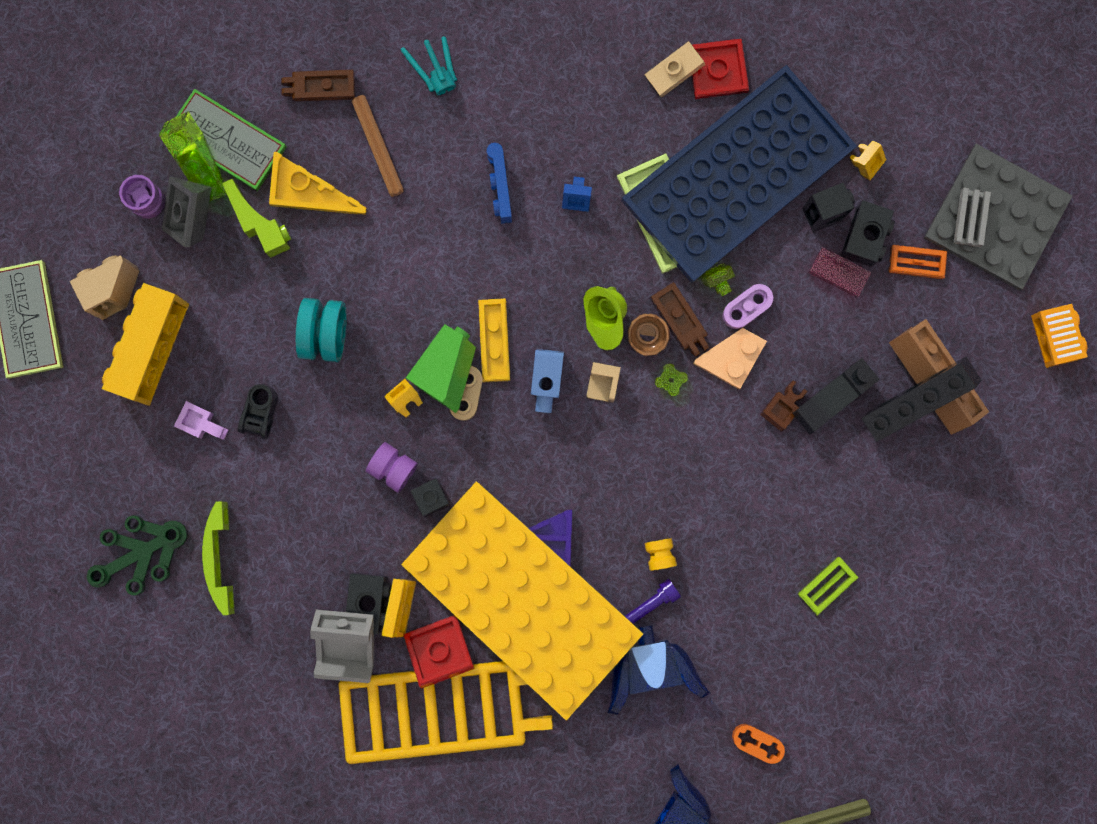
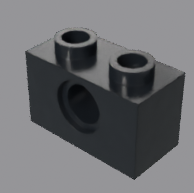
(828, 207)
(872, 218)
(371, 585)

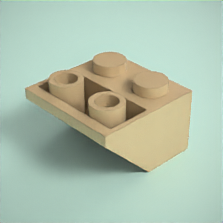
(106, 287)

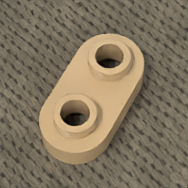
(471, 396)

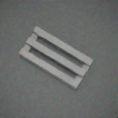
(982, 221)

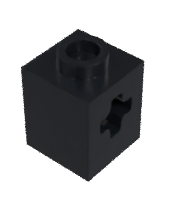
(430, 497)

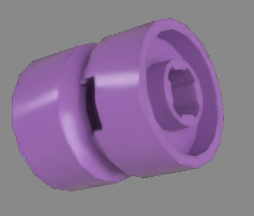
(142, 196)
(390, 466)

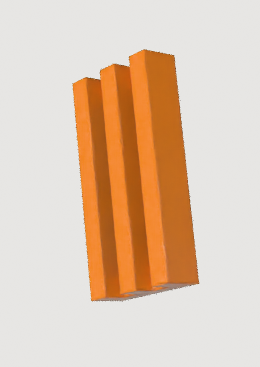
(894, 259)

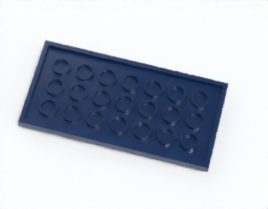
(738, 173)

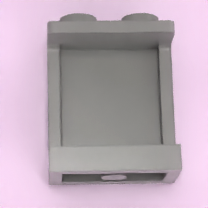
(343, 646)

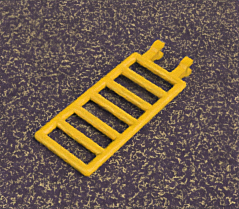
(434, 747)

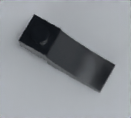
(835, 396)

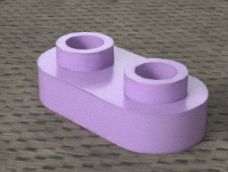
(747, 307)

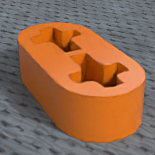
(761, 737)

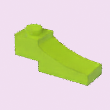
(271, 234)

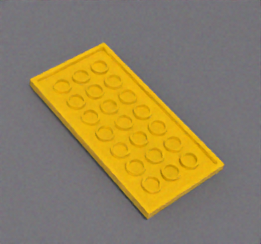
(522, 600)

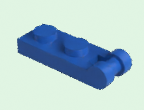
(499, 182)

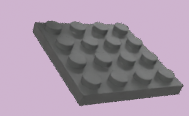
(1018, 221)

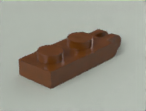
(320, 85)
(680, 318)

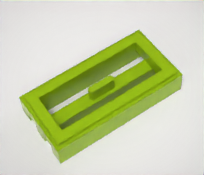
(810, 601)

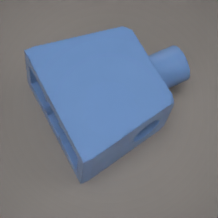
(546, 364)

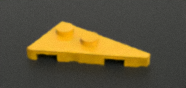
(301, 190)

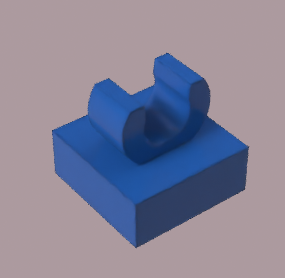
(576, 195)

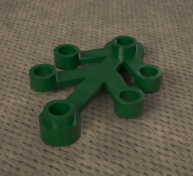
(141, 552)

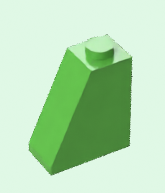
(445, 367)

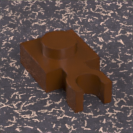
(782, 406)

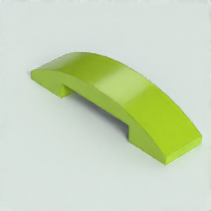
(217, 521)

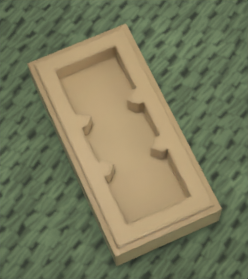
(675, 69)

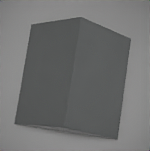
(186, 211)

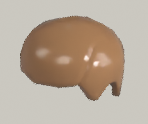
(648, 325)

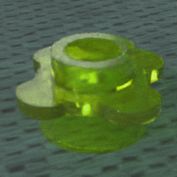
(671, 372)

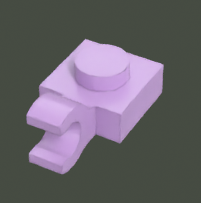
(198, 421)

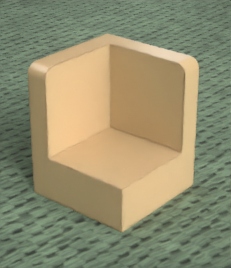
(603, 382)

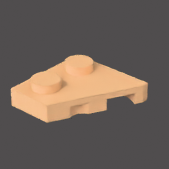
(732, 357)

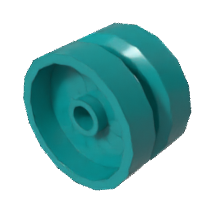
(321, 330)

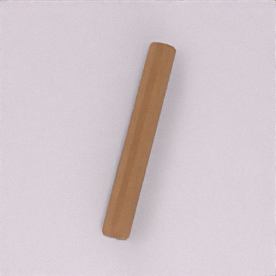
(377, 146)

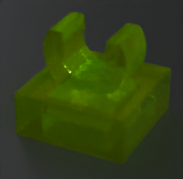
(718, 278)

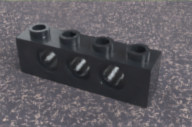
(922, 399)

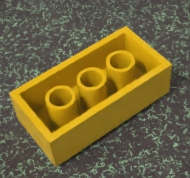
(145, 344)

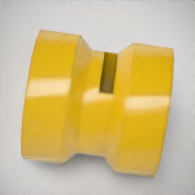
(660, 553)

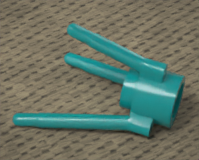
(440, 77)

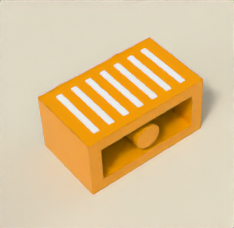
(1059, 335)

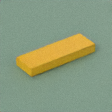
(494, 340)

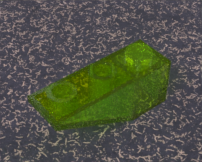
(192, 153)

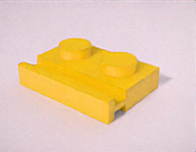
(398, 608)

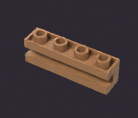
(926, 355)

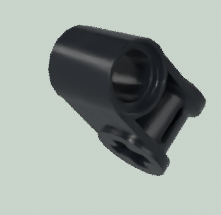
(258, 413)

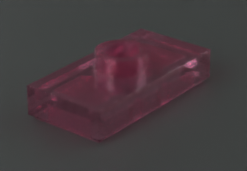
(839, 272)

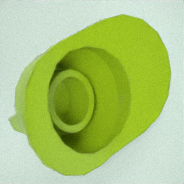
(605, 316)

